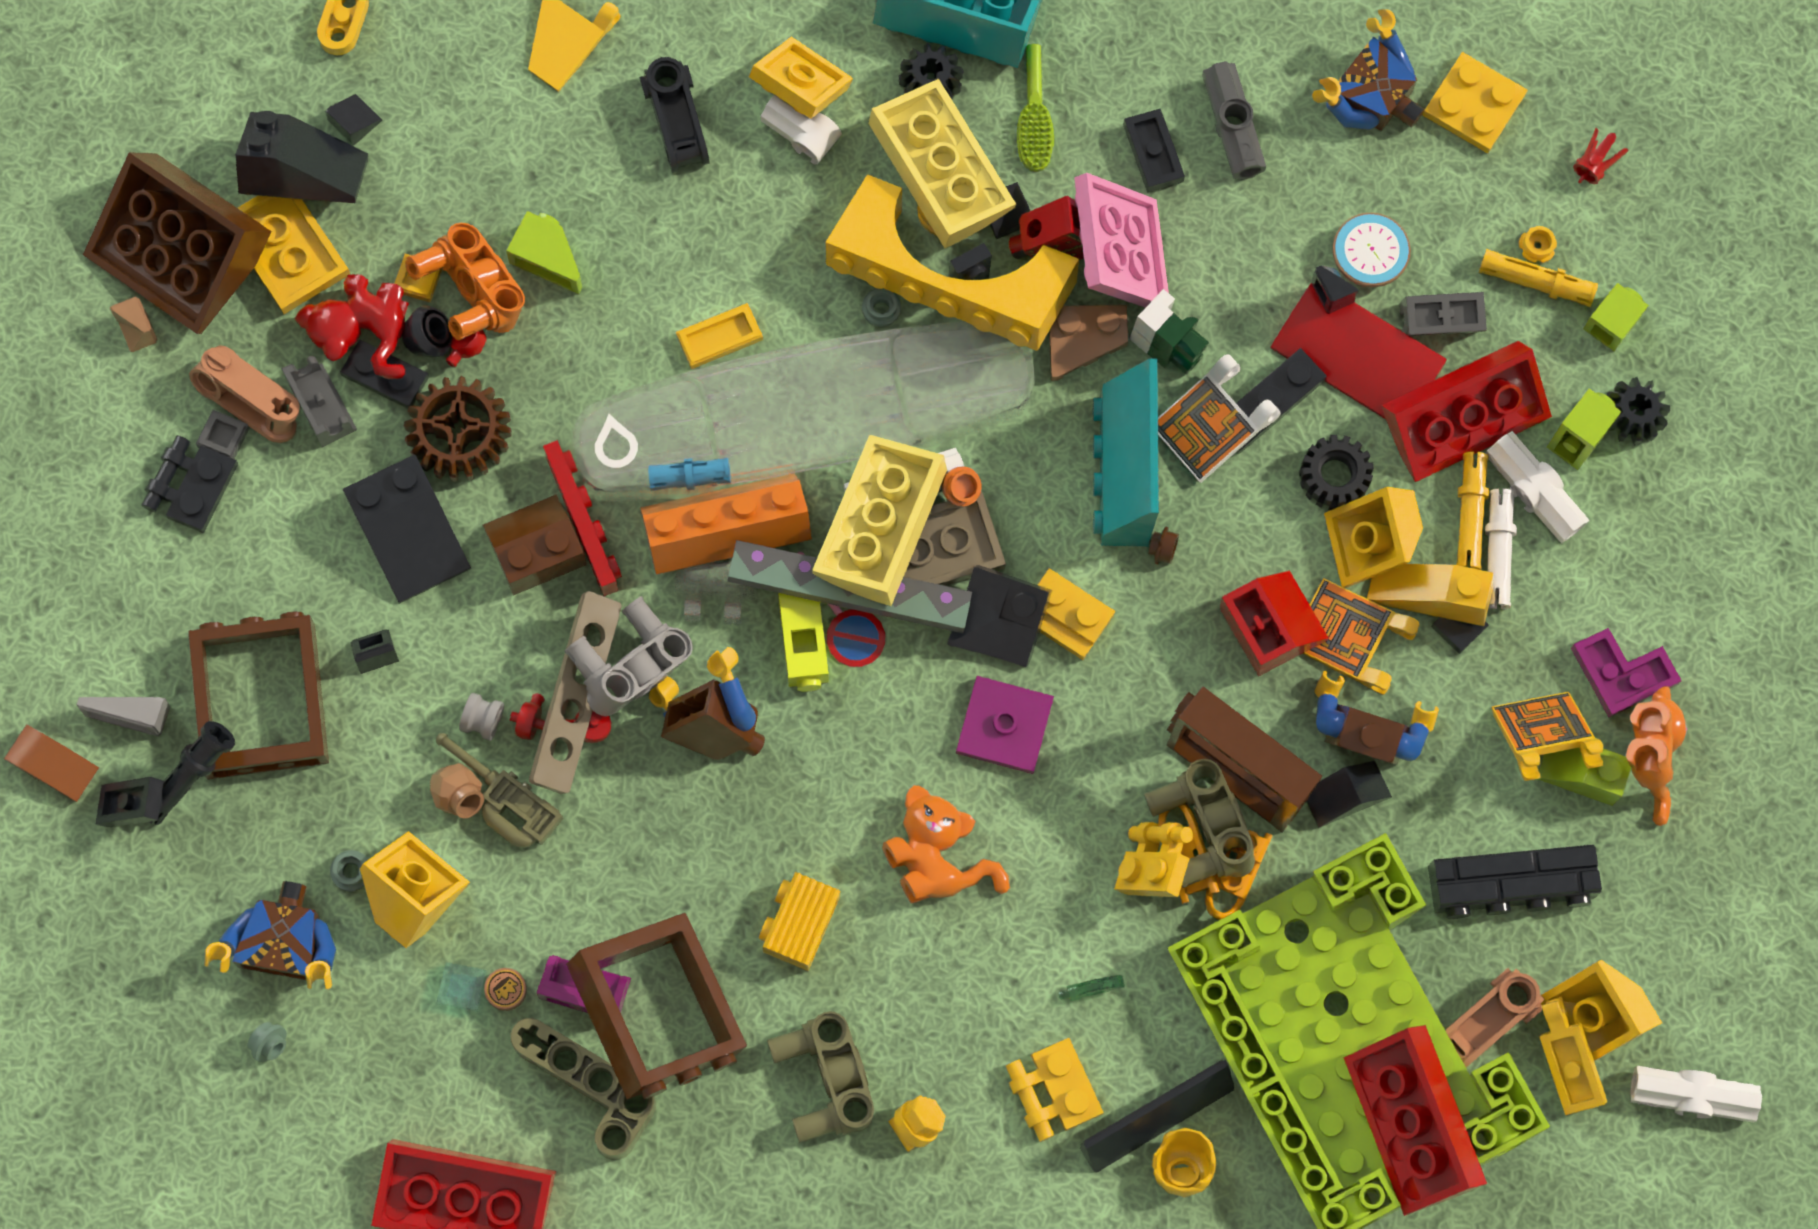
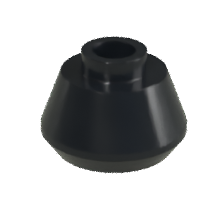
(427, 332)

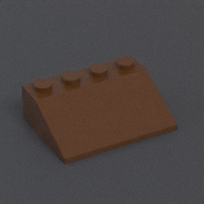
(174, 240)

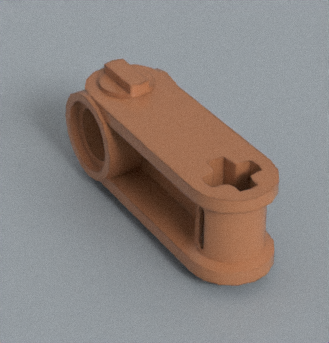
(246, 393)
(1494, 1015)

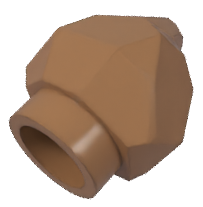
(456, 791)

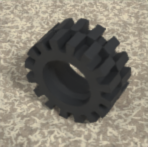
(1335, 450)

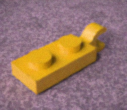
(1570, 1061)

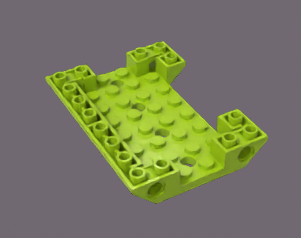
(1288, 1051)

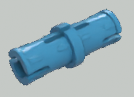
(689, 474)

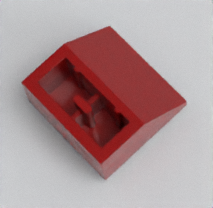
(1272, 621)

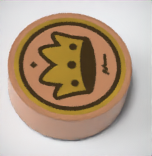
(505, 989)

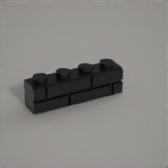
(1515, 879)

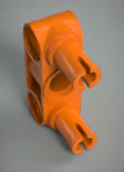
(478, 276)

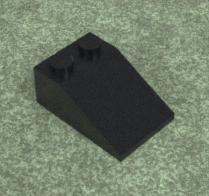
(296, 161)
(406, 528)

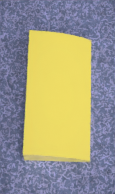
(941, 162)
(880, 519)

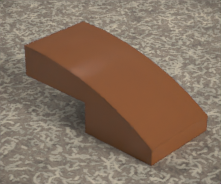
(51, 763)

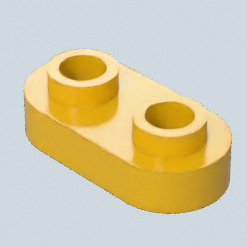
(341, 20)

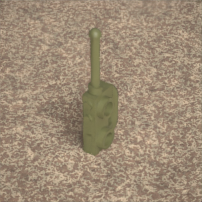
(508, 793)

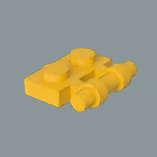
(1151, 871)
(1065, 1083)

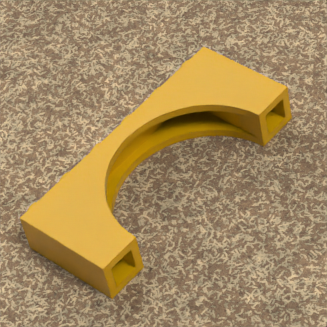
(1012, 306)

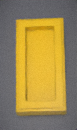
(719, 336)

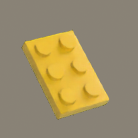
(298, 254)

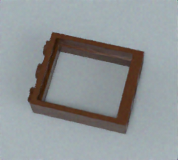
(272, 757)
(1252, 762)
(611, 1028)

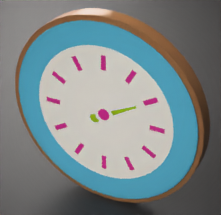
(1371, 250)

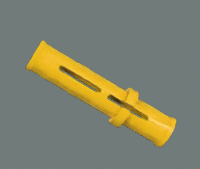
(1539, 278)
(1472, 496)

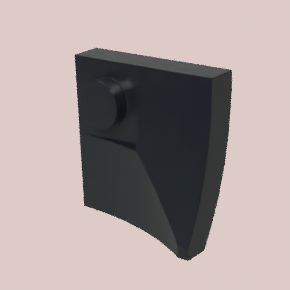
(1002, 616)

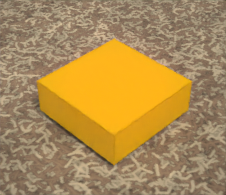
(420, 288)

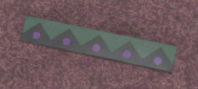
(793, 575)

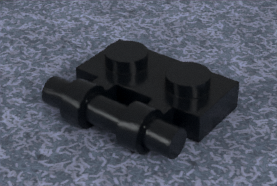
(200, 490)

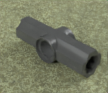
(1238, 140)

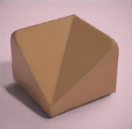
(134, 323)

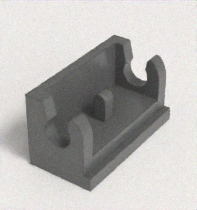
(1443, 314)
(319, 401)

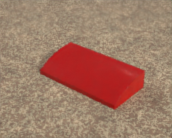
(1358, 351)
(1467, 410)
(1415, 1120)
(458, 1191)

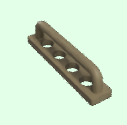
(546, 770)

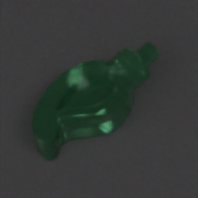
(1092, 987)

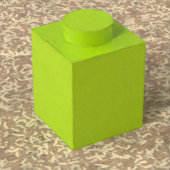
(1616, 316)

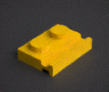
(1073, 615)

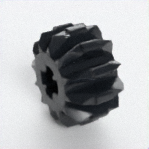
(930, 61)
(1645, 400)

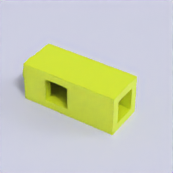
(803, 642)

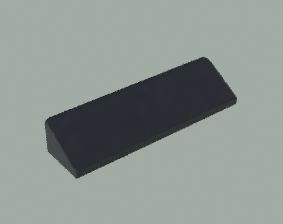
(1157, 1116)

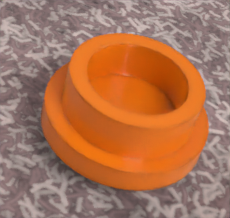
(961, 486)

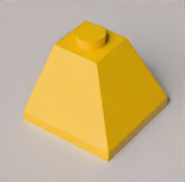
(1374, 534)
(409, 888)
(1607, 1006)

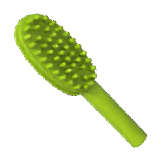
(1034, 125)

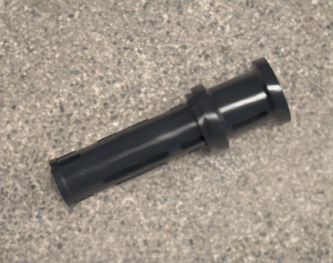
(196, 762)

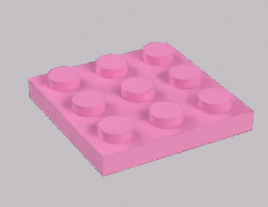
(1120, 240)

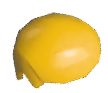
(1187, 1148)

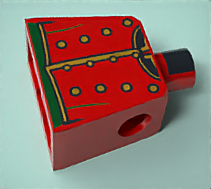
(1049, 225)

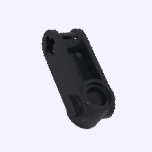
(675, 112)

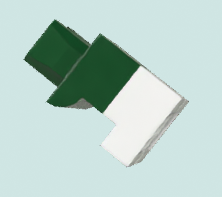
(1167, 336)

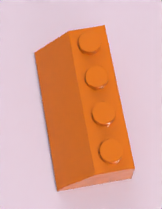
(708, 524)

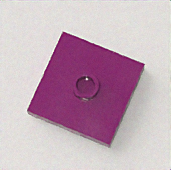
(1004, 724)

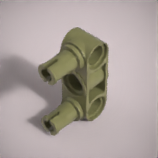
(1217, 816)
(840, 1071)

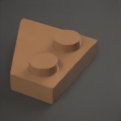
(1084, 335)

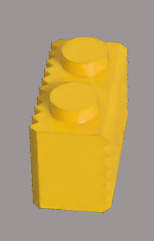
(799, 921)

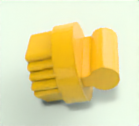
(918, 1122)

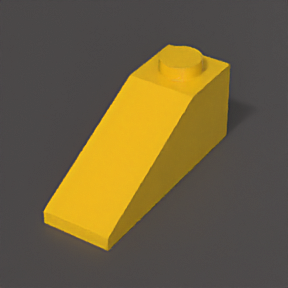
(1436, 591)

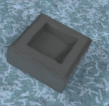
(223, 434)

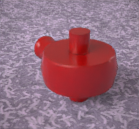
(466, 347)
(529, 718)
(598, 727)

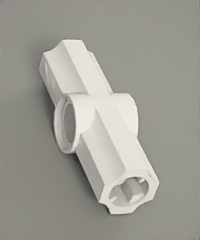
(1537, 487)
(1695, 1093)

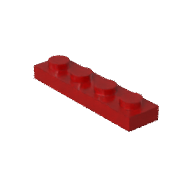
(577, 503)

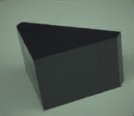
(1347, 792)

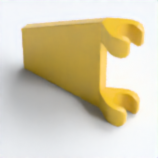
(566, 40)

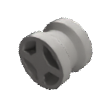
(481, 716)

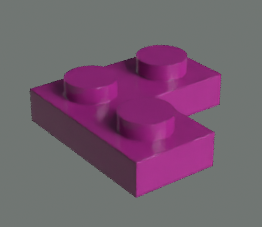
(1620, 682)

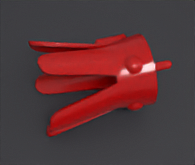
(1590, 164)

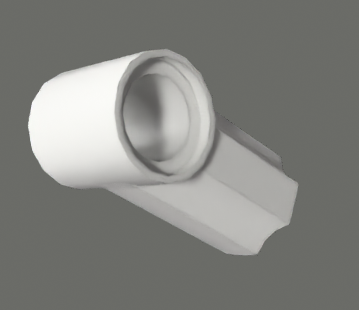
(806, 135)

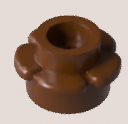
(1163, 545)

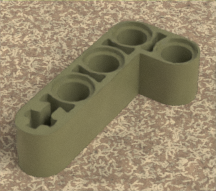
(579, 1079)

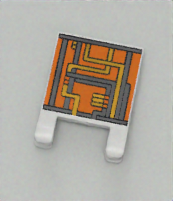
(1208, 425)

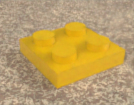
(800, 77)
(1475, 102)

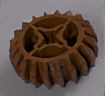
(475, 430)

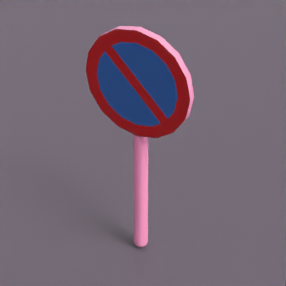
(854, 637)

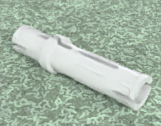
(1500, 533)

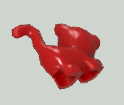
(338, 324)

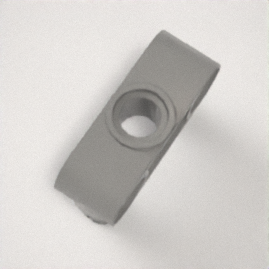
(636, 671)

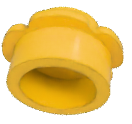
(1538, 235)

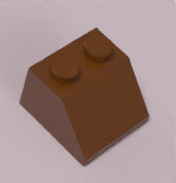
(535, 544)

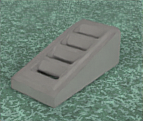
(135, 713)

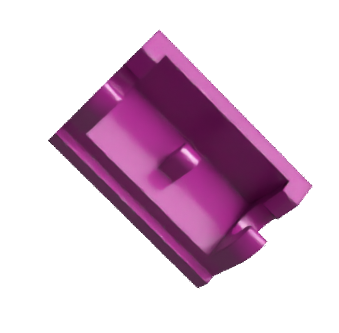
(560, 989)

